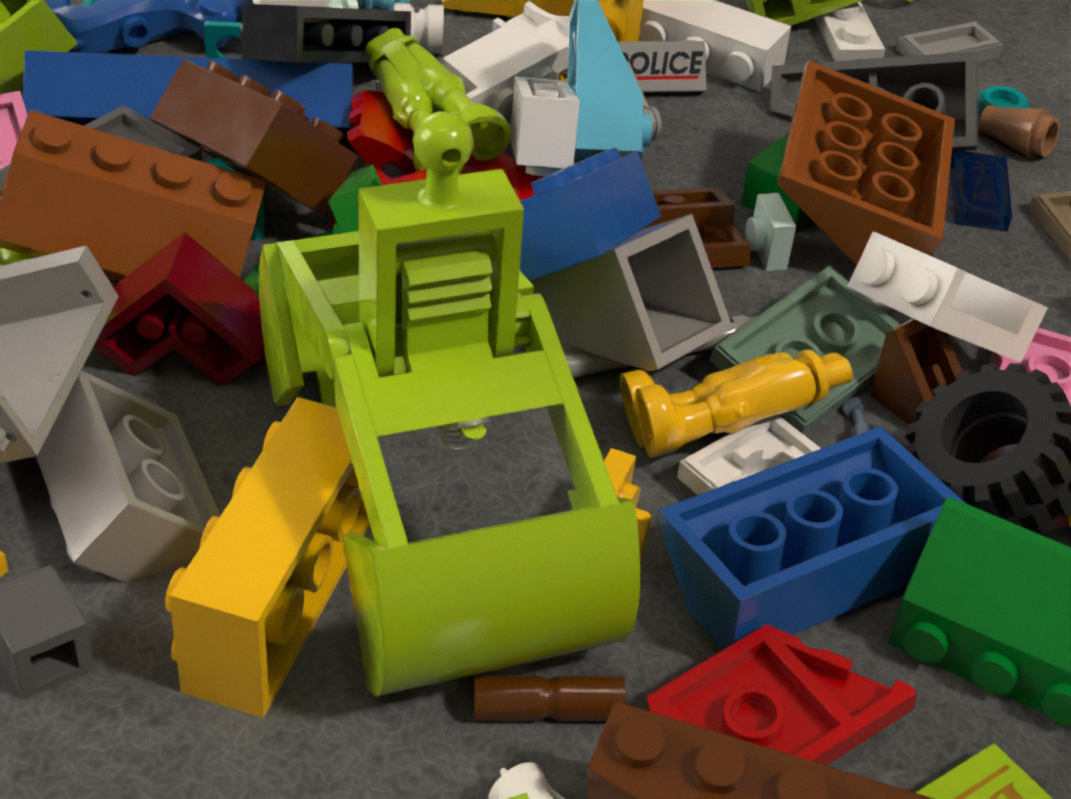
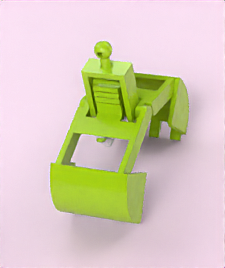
(420, 333)

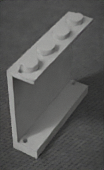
(47, 329)

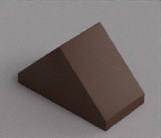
(912, 366)

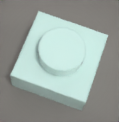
(771, 231)

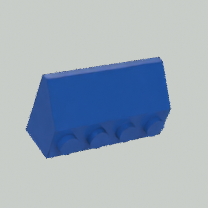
(584, 212)
(803, 537)

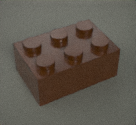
(256, 133)

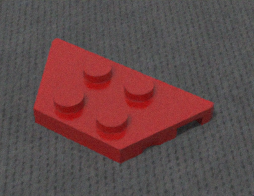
(784, 697)

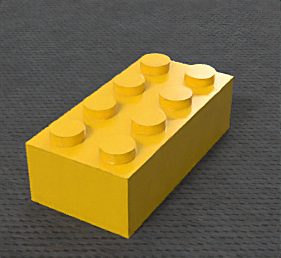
(267, 563)

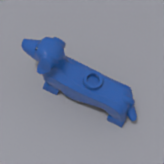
(133, 23)

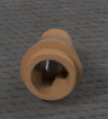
(1021, 129)

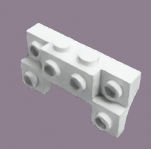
(522, 47)

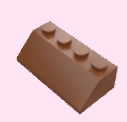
(119, 198)

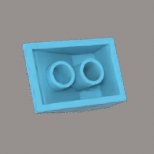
(605, 87)

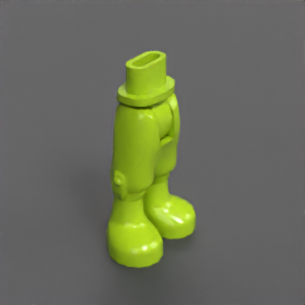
(420, 85)

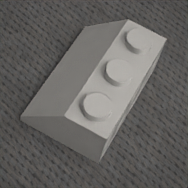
(123, 483)

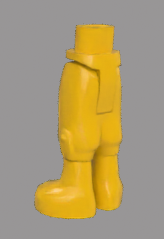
(727, 398)

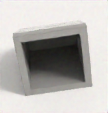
(639, 299)

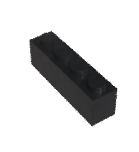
(314, 33)

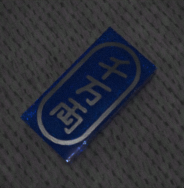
(981, 191)

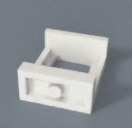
(946, 297)

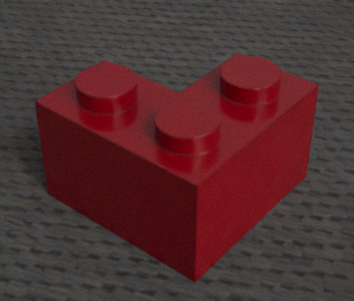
(188, 305)

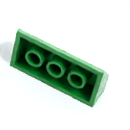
(992, 608)

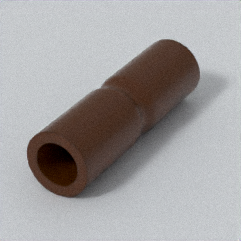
(539, 698)

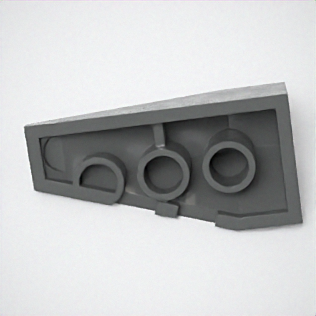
(935, 81)

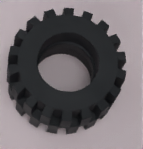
(992, 412)

